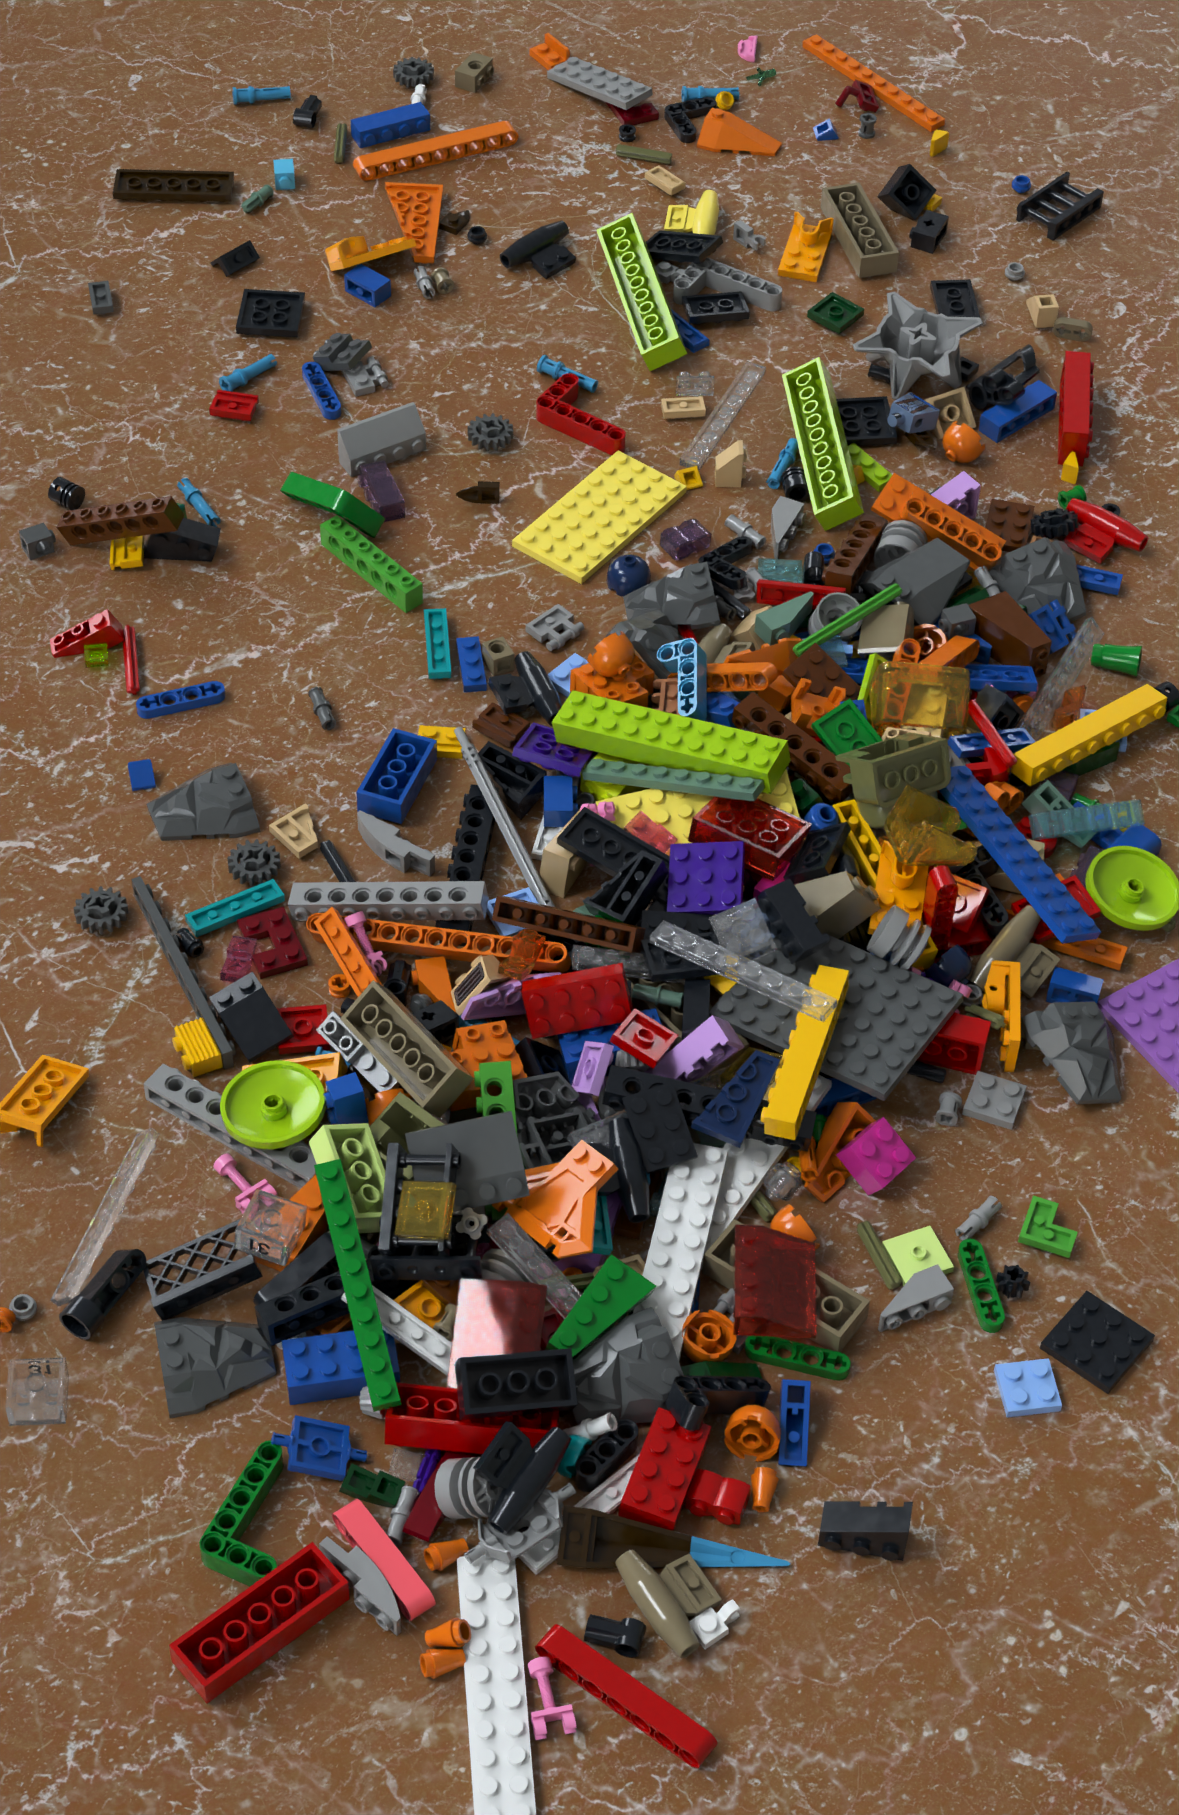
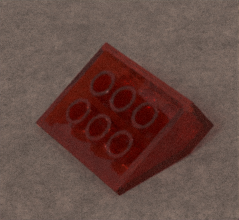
(767, 831)
(773, 1284)
(496, 1319)

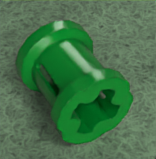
(1065, 497)

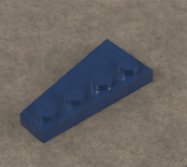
(736, 1105)

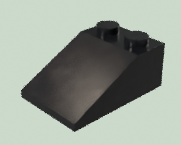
(251, 1017)

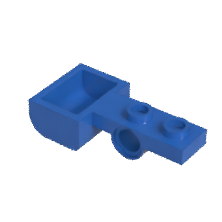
(1134, 836)

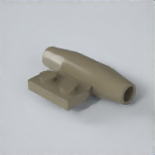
(716, 644)
(1014, 946)
(669, 1597)

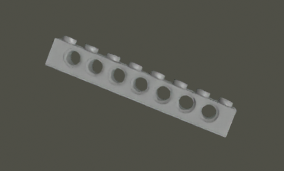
(392, 900)
(201, 1109)

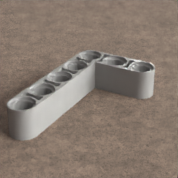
(727, 279)

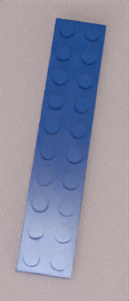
(1000, 676)
(1018, 858)

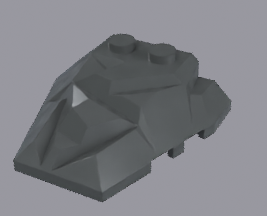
(1040, 575)
(682, 596)
(647, 635)
(206, 805)
(1079, 1047)
(545, 1116)
(209, 1361)
(626, 1371)

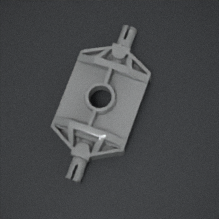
(542, 1522)

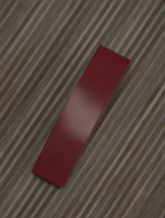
(426, 1514)

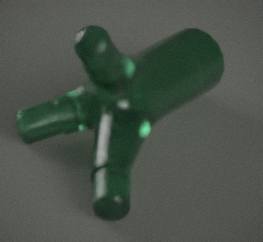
(762, 75)

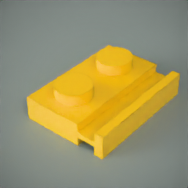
(127, 552)
(447, 742)

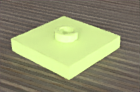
(917, 1252)

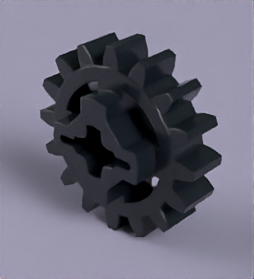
(1054, 523)

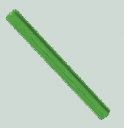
(848, 619)

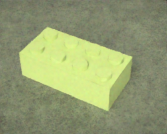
(361, 1168)

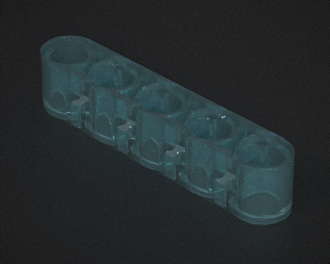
(1086, 819)

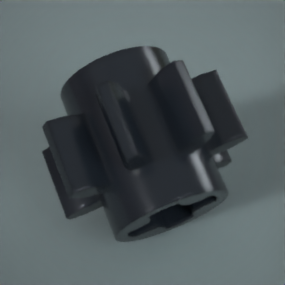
(1012, 1281)

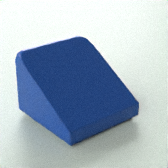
(825, 131)
(141, 775)

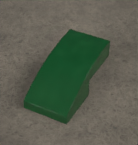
(372, 1488)

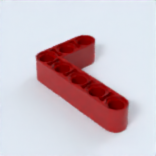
(556, 412)
(939, 914)

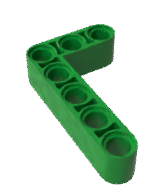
(334, 501)
(240, 1517)

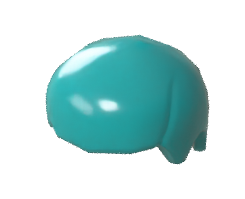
(573, 1453)

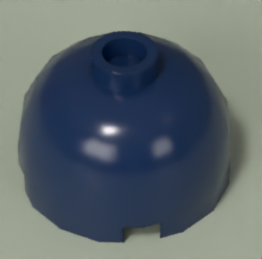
(628, 574)
(953, 965)

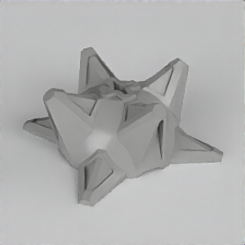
(917, 344)

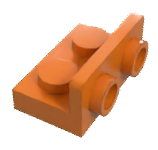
(550, 52)

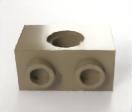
(474, 72)

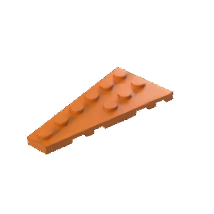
(418, 215)

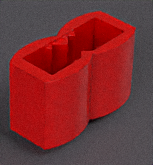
(717, 1497)

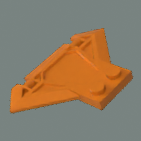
(563, 1201)

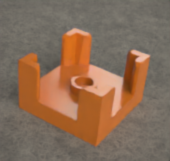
(808, 707)

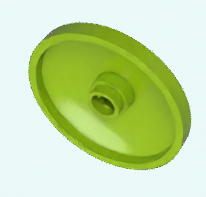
(1133, 888)
(272, 1104)

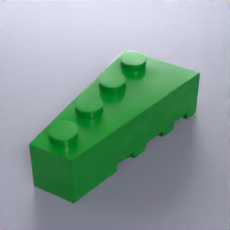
(603, 1304)

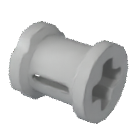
(948, 1108)

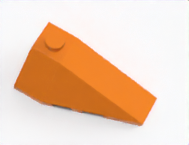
(730, 132)
(779, 654)
(840, 1128)

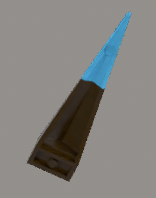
(599, 1539)

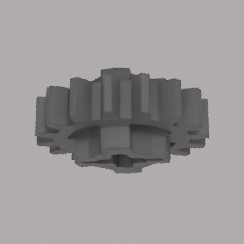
(413, 72)
(490, 432)
(254, 862)
(100, 910)

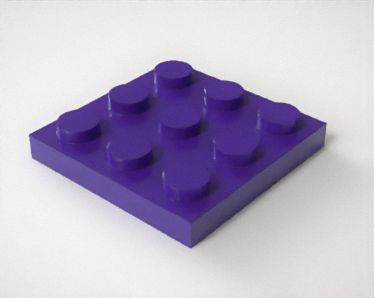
(540, 747)
(705, 877)

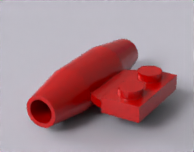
(1100, 531)

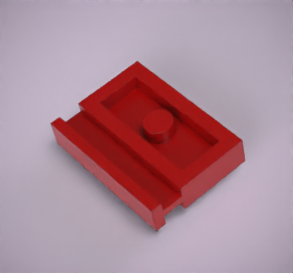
(234, 405)

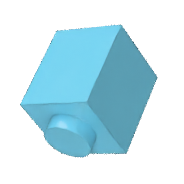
(284, 174)

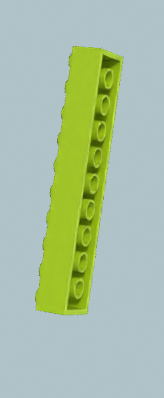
(641, 292)
(822, 444)
(668, 739)

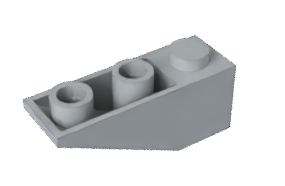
(785, 519)
(922, 1294)

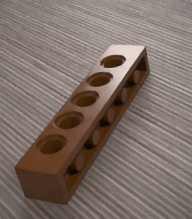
(120, 520)
(855, 553)
(759, 717)
(568, 924)

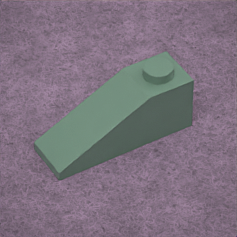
(783, 619)
(1048, 798)

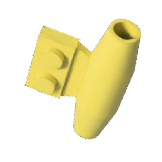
(699, 220)

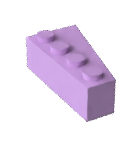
(960, 494)
(700, 1051)

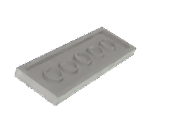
(599, 83)

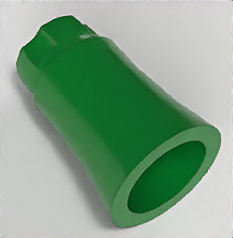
(1117, 658)

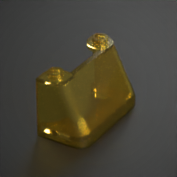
(920, 697)
(922, 831)

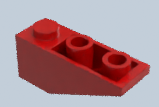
(96, 630)

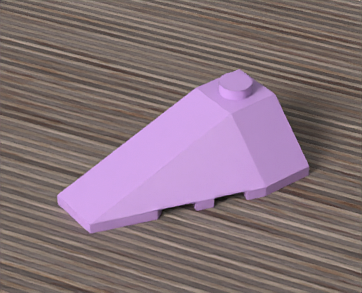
(500, 1000)

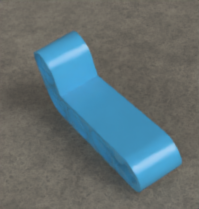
(691, 664)

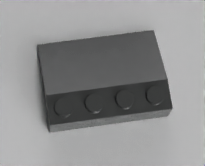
(489, 1159)

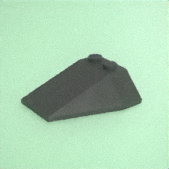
(926, 579)

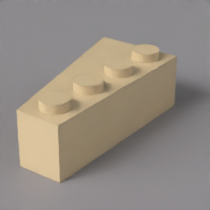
(560, 866)

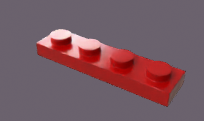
(779, 592)

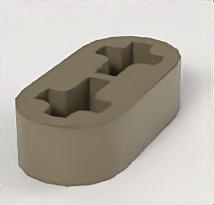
(1072, 329)

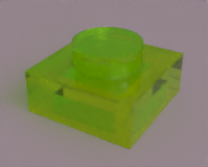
(96, 655)

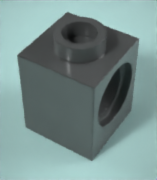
(37, 541)
(957, 621)

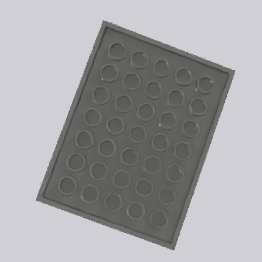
(881, 1026)

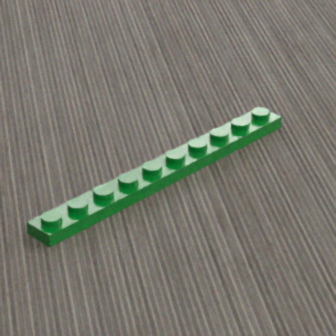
(357, 1286)

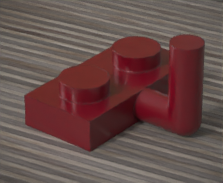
(863, 93)

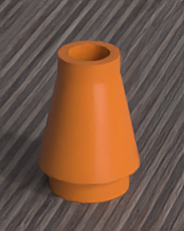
(763, 1488)
(443, 1554)
(449, 1634)
(441, 1661)

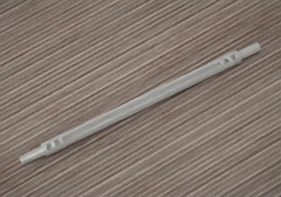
(503, 819)

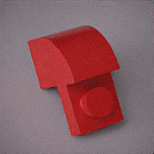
(990, 769)

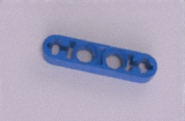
(321, 390)
(180, 697)

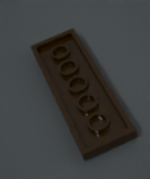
(173, 185)

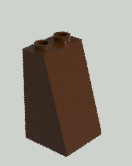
(1011, 632)

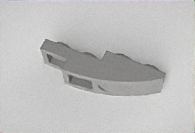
(386, 843)
(355, 1053)
(370, 1586)

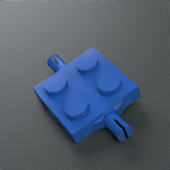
(318, 1448)

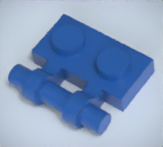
(1047, 622)

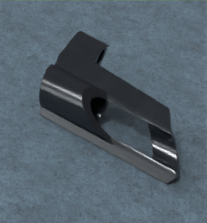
(1000, 387)

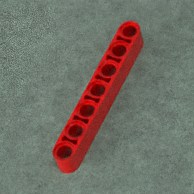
(627, 1696)

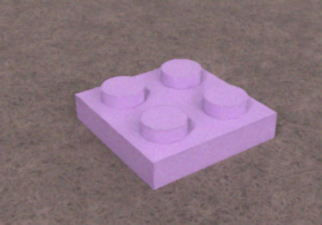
(592, 1068)

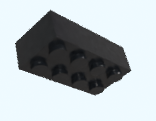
(515, 1384)

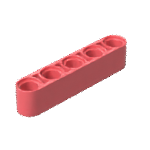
(363, 1531)

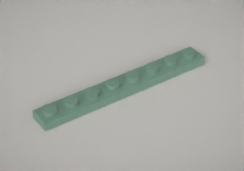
(673, 779)

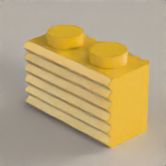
(197, 1047)

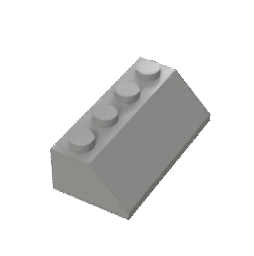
(381, 438)

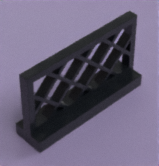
(206, 1284)

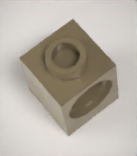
(498, 656)

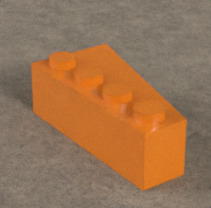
(315, 1221)

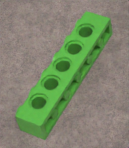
(371, 564)
(500, 1075)

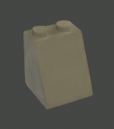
(886, 630)
(838, 902)

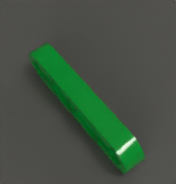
(984, 1284)
(795, 1361)

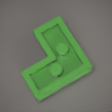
(1042, 1233)

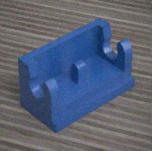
(1073, 987)

